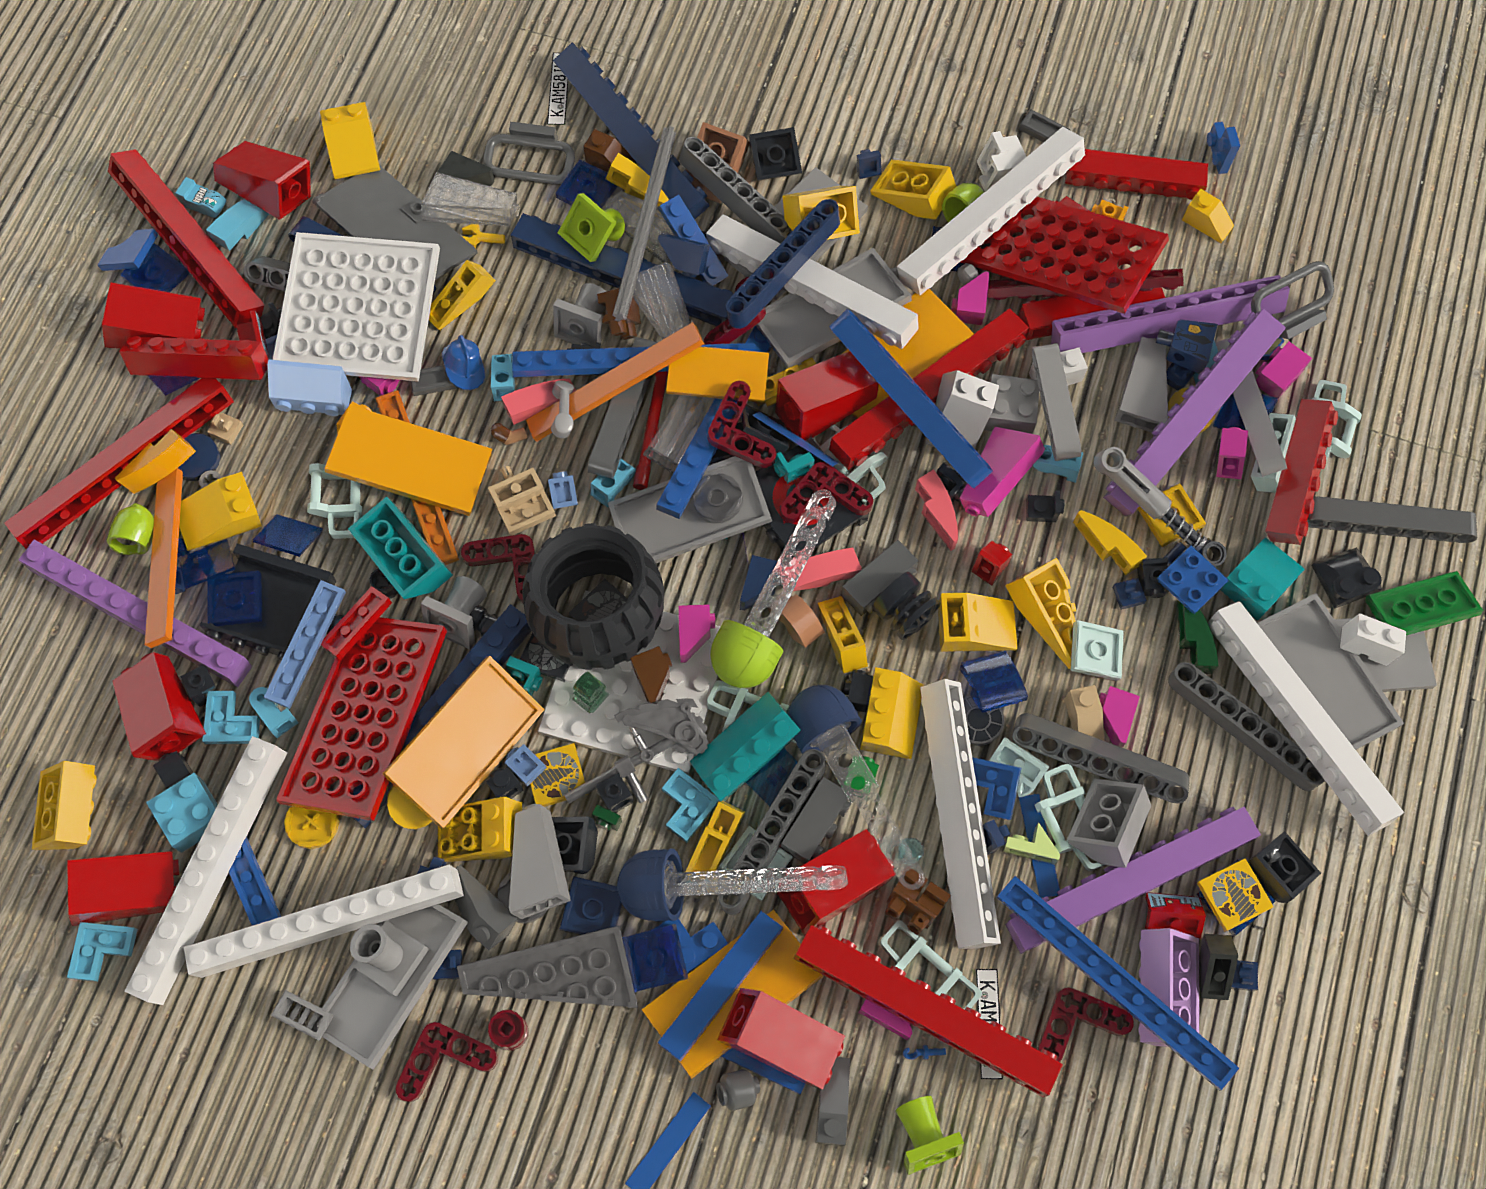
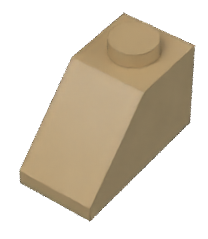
(1085, 711)

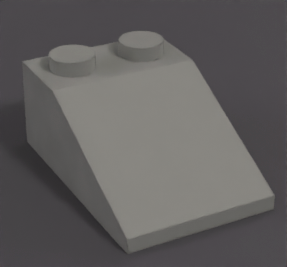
(966, 403)

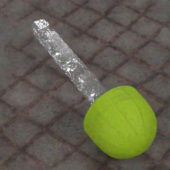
(745, 653)

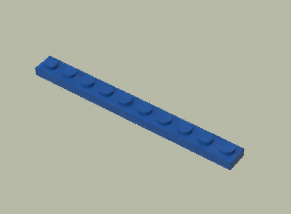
(586, 360)
(700, 451)
(1118, 983)

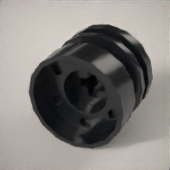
(901, 601)

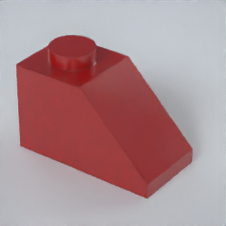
(991, 562)

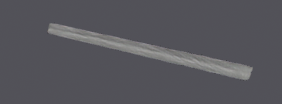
(644, 224)

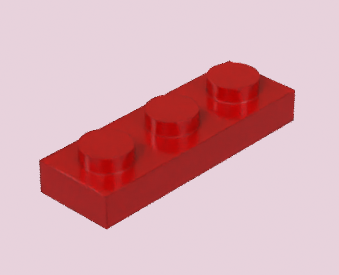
(356, 623)

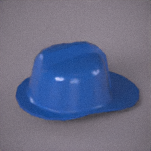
(463, 364)

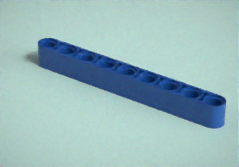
(911, 398)

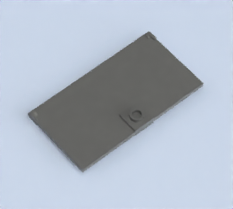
(382, 208)

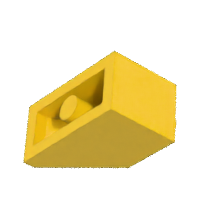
(1208, 216)

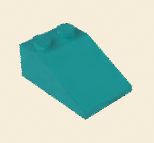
(1261, 578)

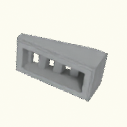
(284, 1005)

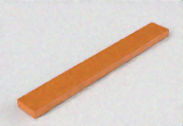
(619, 378)
(429, 516)
(164, 560)

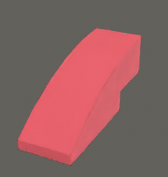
(530, 400)
(938, 508)
(828, 567)

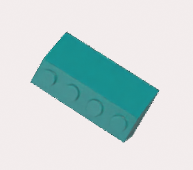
(400, 550)
(745, 747)

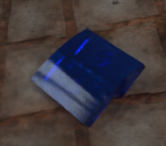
(994, 681)

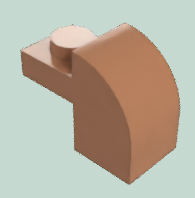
(800, 621)

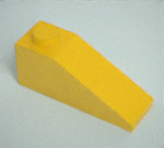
(460, 293)
(843, 635)

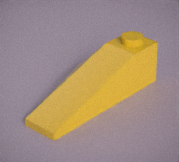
(1046, 604)

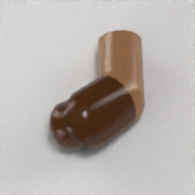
(507, 436)

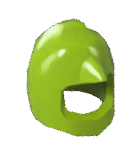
(959, 199)
(133, 524)

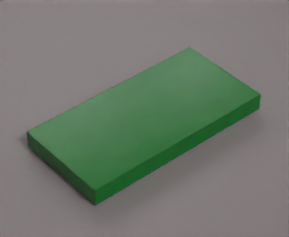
(1425, 603)

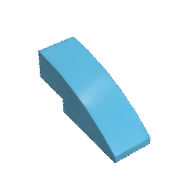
(236, 223)

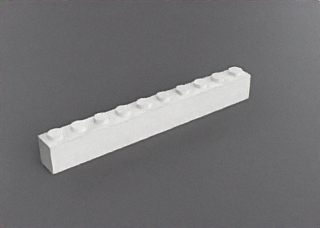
(991, 211)
(817, 283)
(1305, 719)
(959, 816)
(206, 871)
(323, 921)

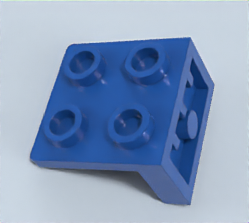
(1192, 579)

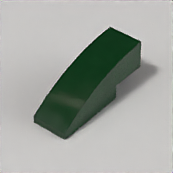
(1197, 636)

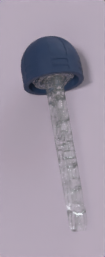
(826, 725)
(655, 884)

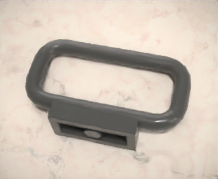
(531, 136)
(1308, 315)

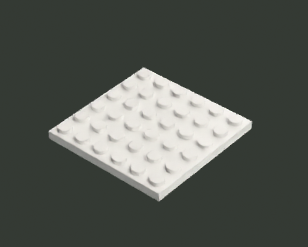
(358, 305)
(601, 731)

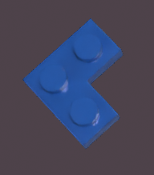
(1224, 146)
(1002, 786)
(700, 946)

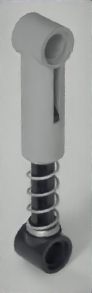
(1155, 502)

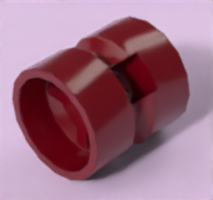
(508, 1030)

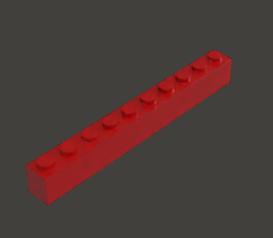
(184, 237)
(888, 420)
(97, 477)
(928, 1011)

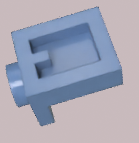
(562, 490)
(524, 764)

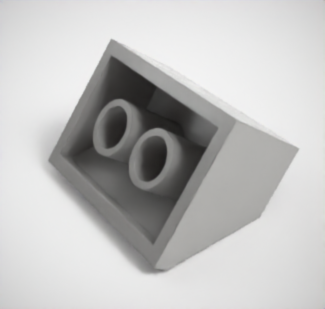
(1110, 821)

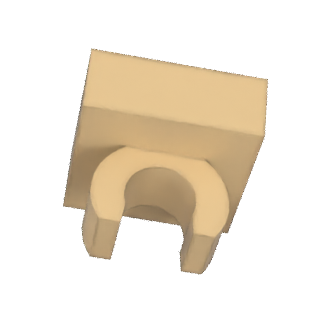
(225, 428)

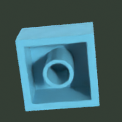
(184, 811)

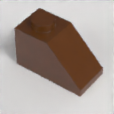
(602, 149)
(652, 672)

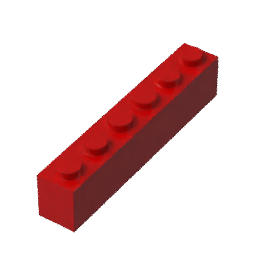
(1139, 174)
(1041, 314)
(195, 358)
(1301, 479)

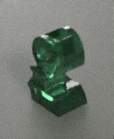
(589, 692)

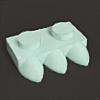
(1032, 768)

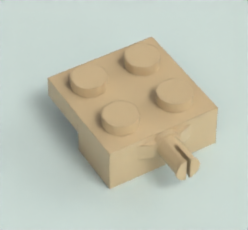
(521, 500)

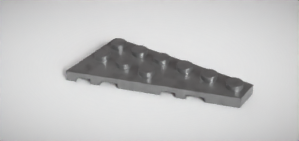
(570, 970)

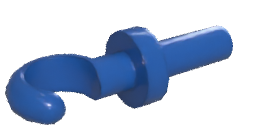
(925, 1052)

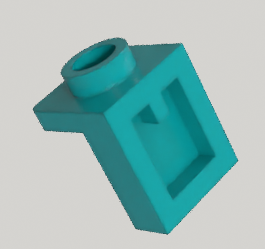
(797, 466)
(524, 671)

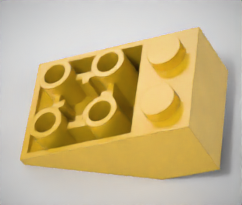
(976, 623)
(480, 831)

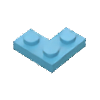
(222, 725)
(695, 804)
(94, 942)

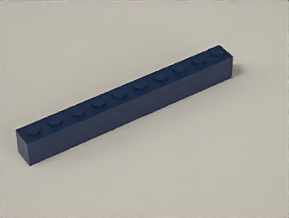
(626, 125)
(543, 241)
(497, 642)

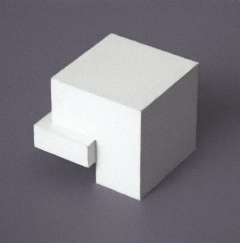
(999, 158)

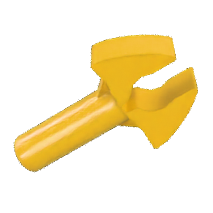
(478, 236)

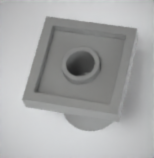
(581, 320)
(455, 611)
(386, 955)

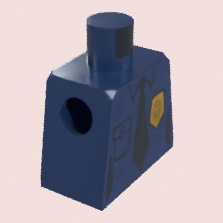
(1189, 344)

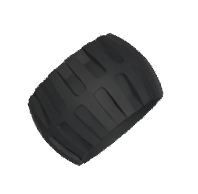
(586, 553)

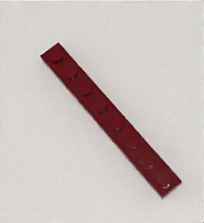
(1002, 289)

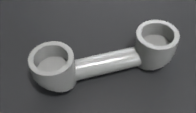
(563, 421)

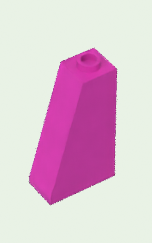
(1010, 457)

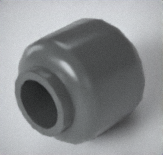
(738, 1089)

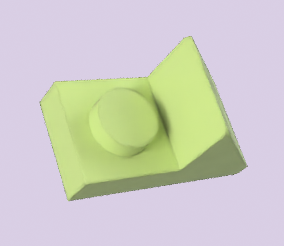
(1039, 849)

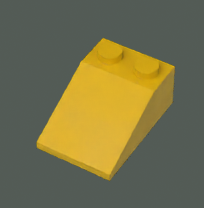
(350, 140)
(915, 187)
(218, 512)

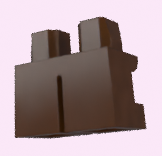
(624, 328)
(921, 912)

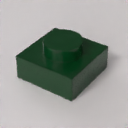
(606, 819)

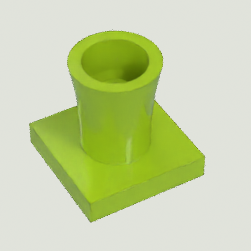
(590, 227)
(926, 1136)

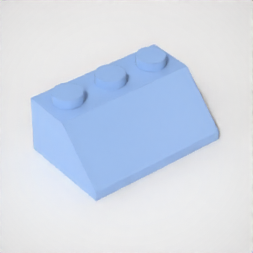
(308, 387)

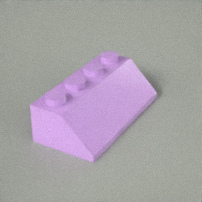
(1171, 974)

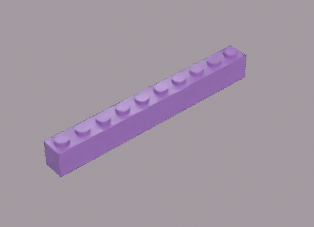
(1144, 319)
(1200, 403)
(133, 611)
(1143, 873)

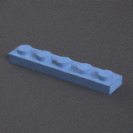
(304, 644)

